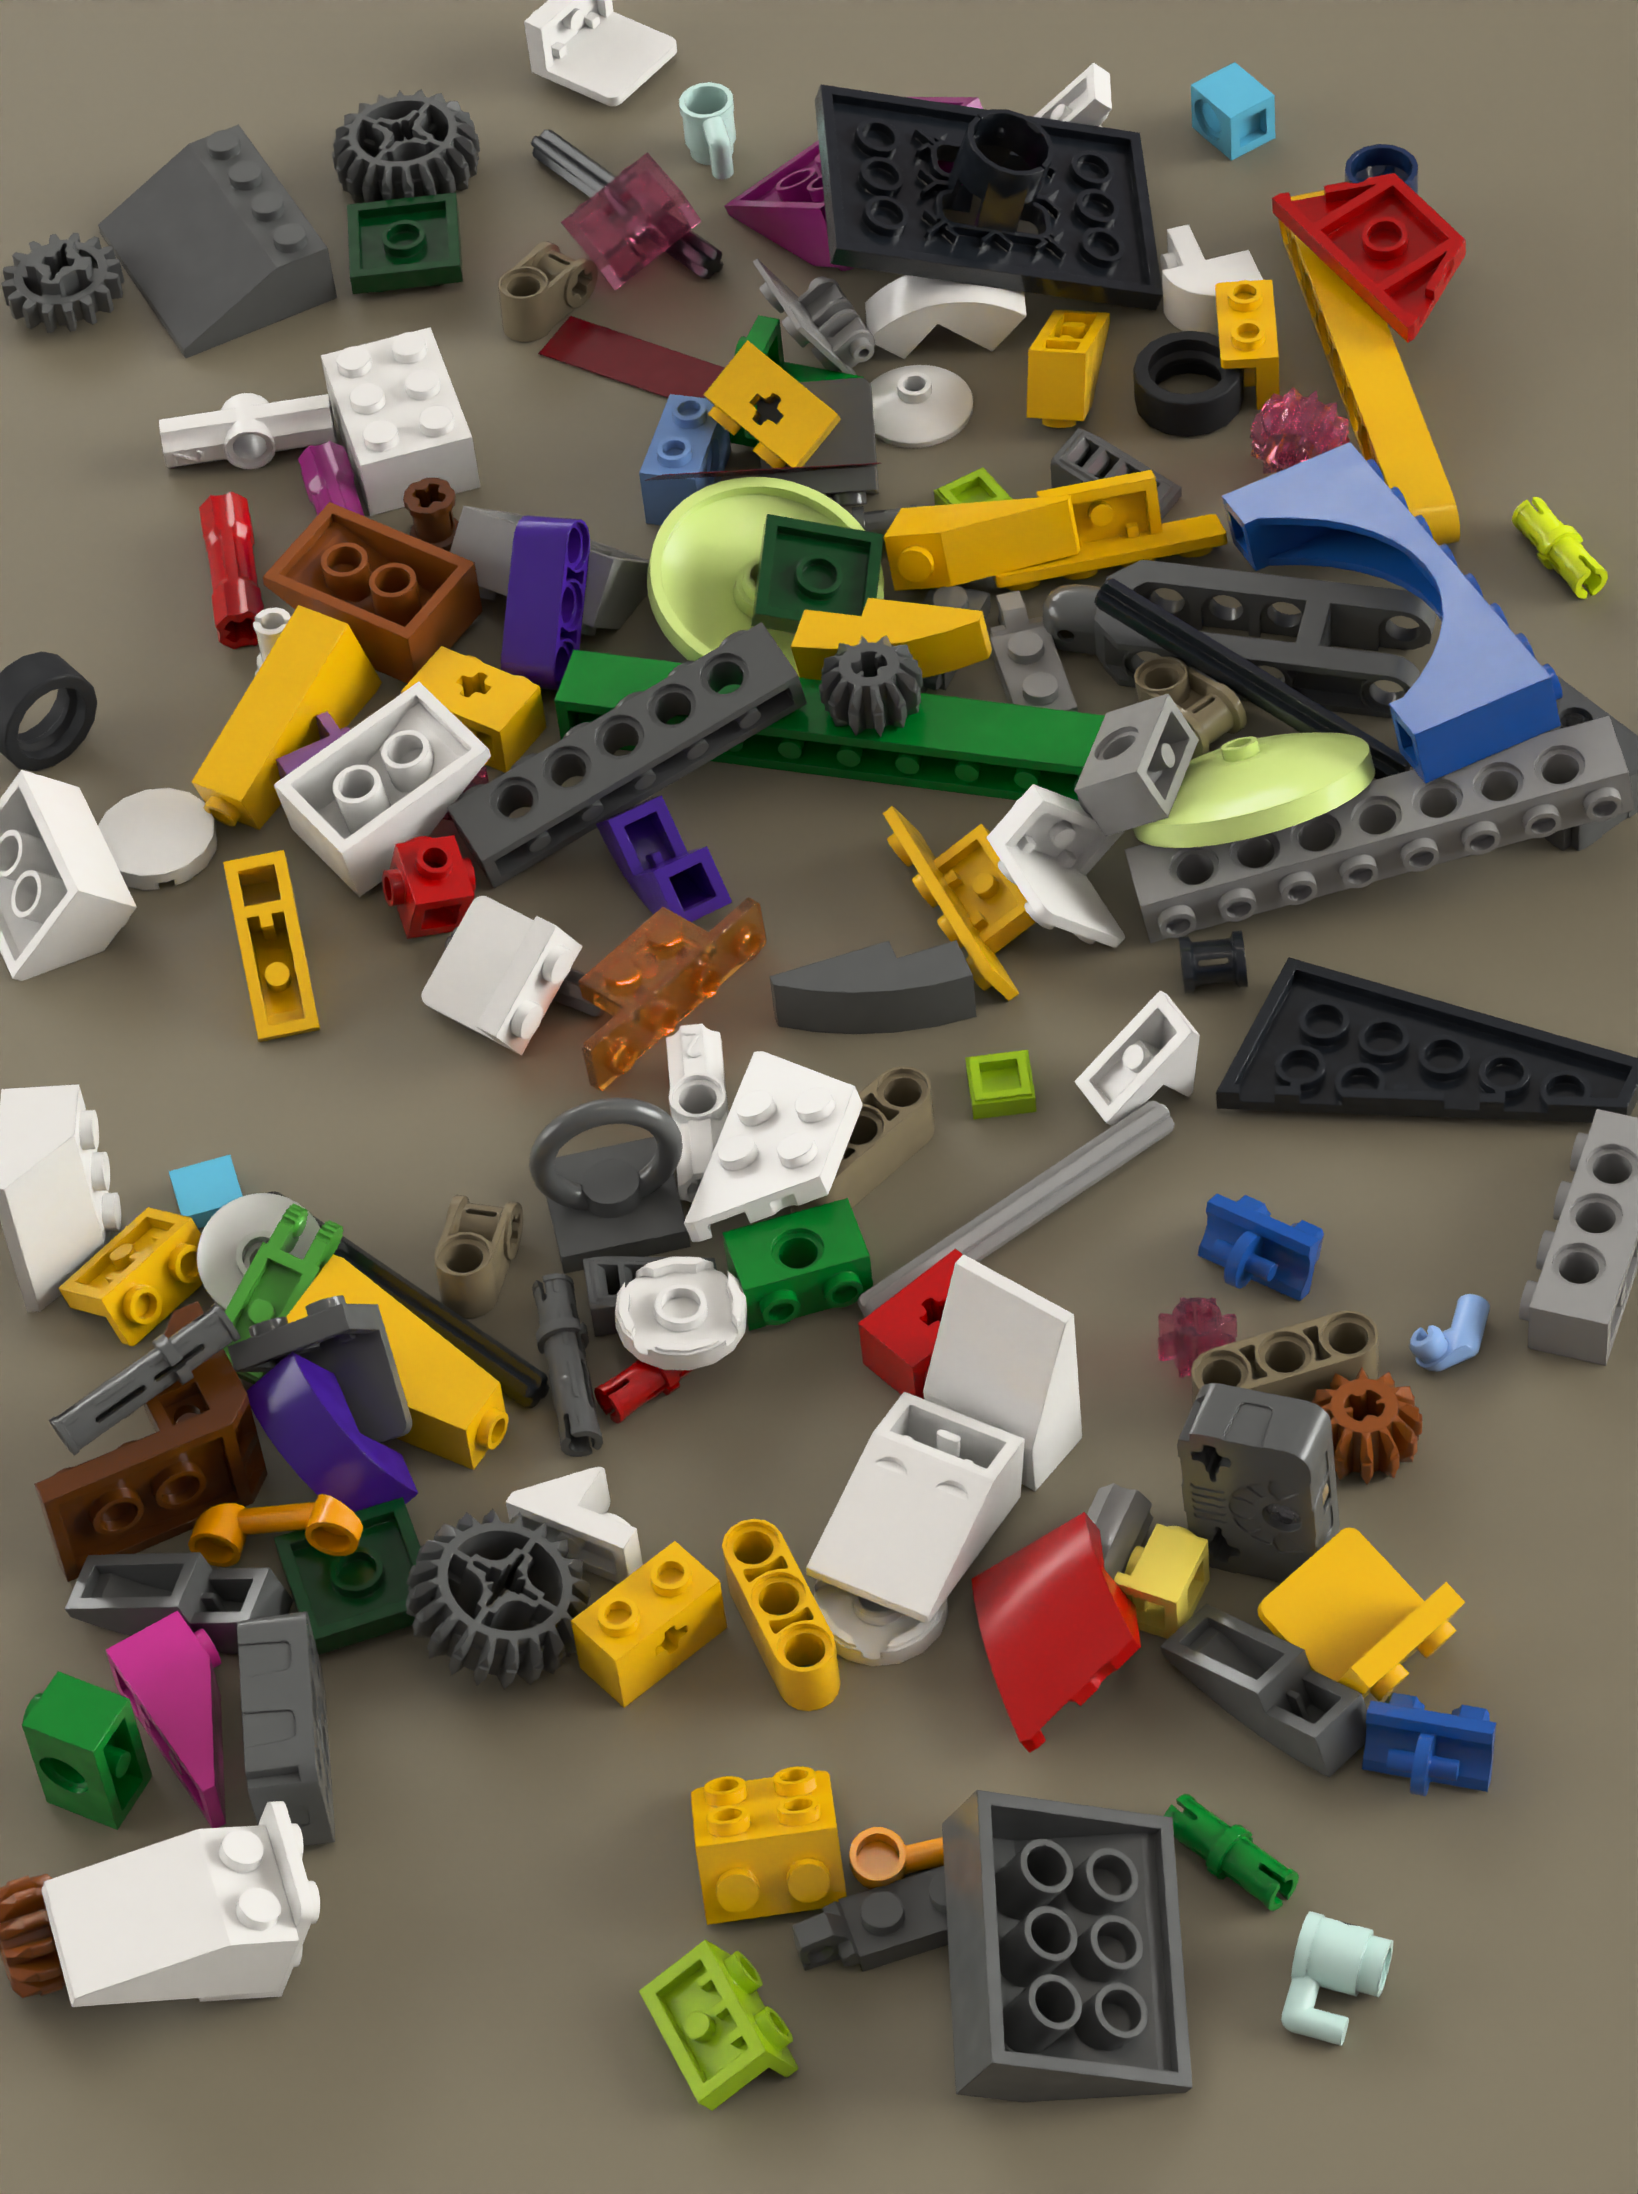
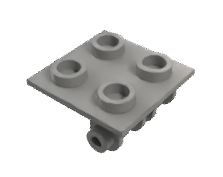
(822, 318)

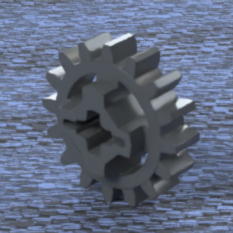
(62, 282)

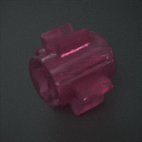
(1192, 1330)

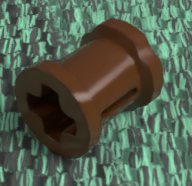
(431, 508)

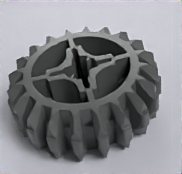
(405, 148)
(476, 1565)

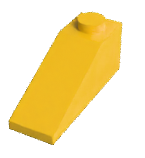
(1065, 366)
(977, 540)
(271, 945)

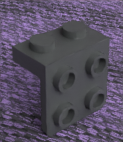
(848, 443)
(346, 1342)

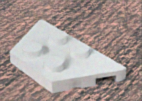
(775, 1144)

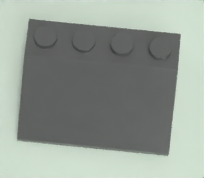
(219, 244)
(1063, 1951)

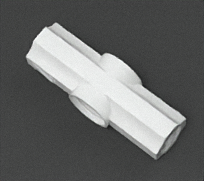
(247, 431)
(696, 1100)

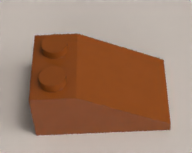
(385, 584)

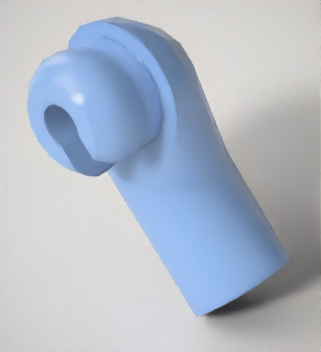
(1459, 1343)

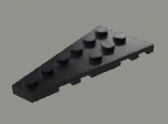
(1385, 1051)

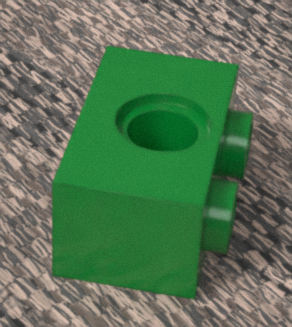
(799, 1263)
(86, 1749)

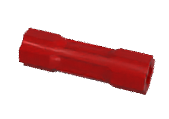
(232, 568)

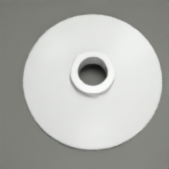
(920, 406)
(235, 1237)

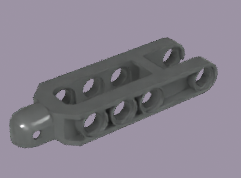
(1328, 617)

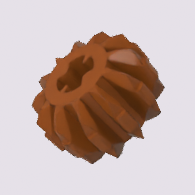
(1370, 1424)
(27, 1938)

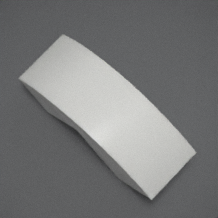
(913, 305)

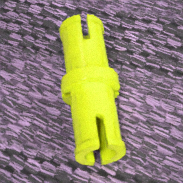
(1559, 547)

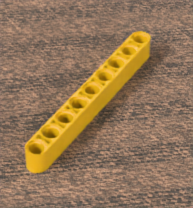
(1374, 389)

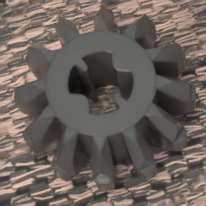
(871, 685)

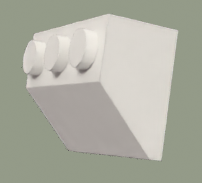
(56, 878)
(52, 1188)

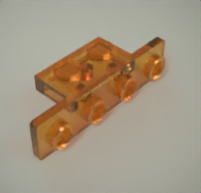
(659, 980)

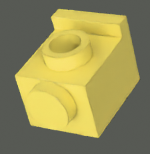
(1166, 1579)

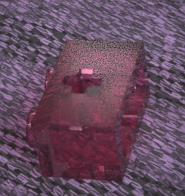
(631, 221)

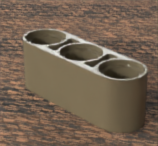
(888, 1132)
(1294, 1358)

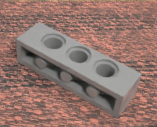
(1594, 1249)

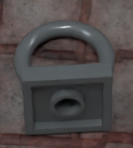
(615, 1195)

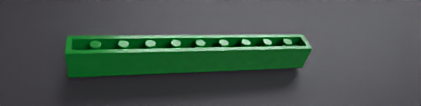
(943, 747)

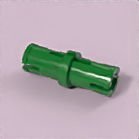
(1231, 1853)

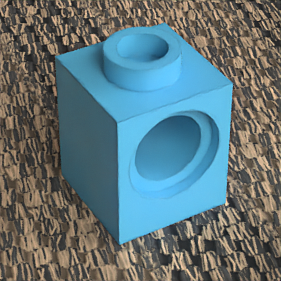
(1233, 111)

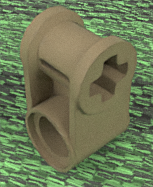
(543, 291)
(1206, 705)
(476, 1254)

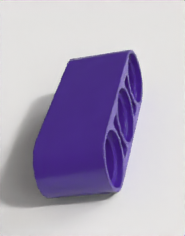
(545, 598)

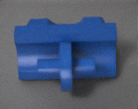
(1260, 1247)
(1429, 1744)

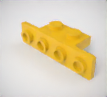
(1119, 526)
(977, 900)

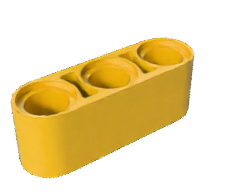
(787, 1639)

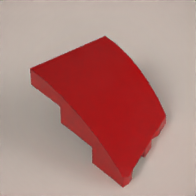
(1053, 1625)

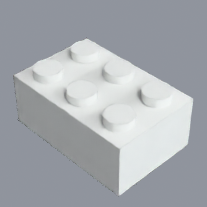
(399, 418)

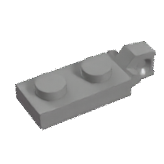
(1028, 658)

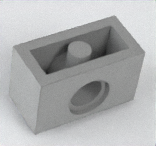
(1136, 765)

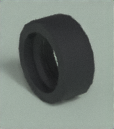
(1186, 413)
(61, 728)

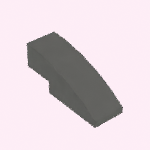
(876, 991)
(140, 1589)
(1270, 1688)

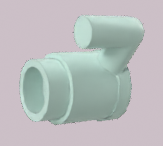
(709, 126)
(1338, 1959)

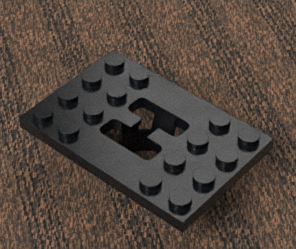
(1066, 178)

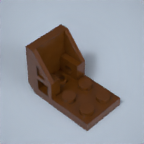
(165, 1480)

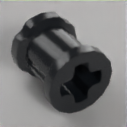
(1229, 948)

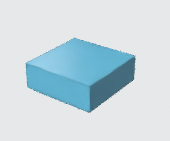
(205, 1188)

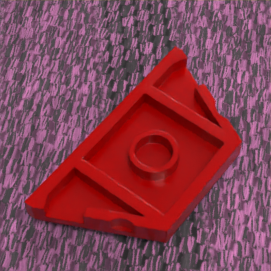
(1380, 245)

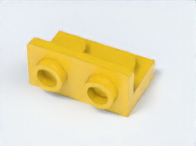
(1249, 334)
(139, 1274)

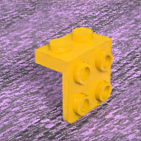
(1358, 1615)
(767, 1845)

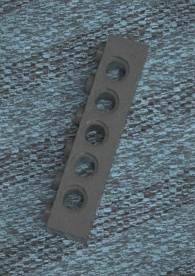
(616, 783)

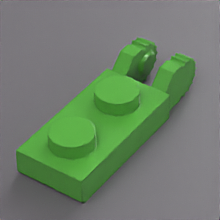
(278, 1278)

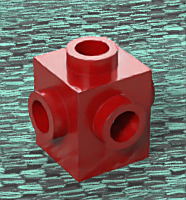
(429, 885)

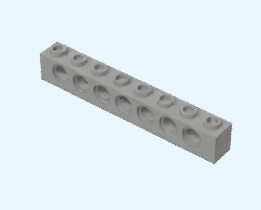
(1389, 831)

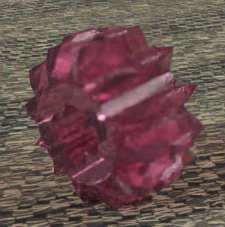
(1295, 430)

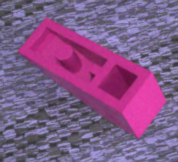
(178, 1703)

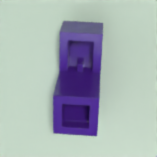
(658, 864)
(319, 1439)

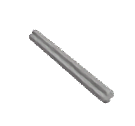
(1036, 1198)

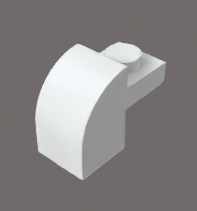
(1191, 280)

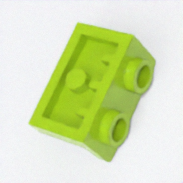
(718, 2023)

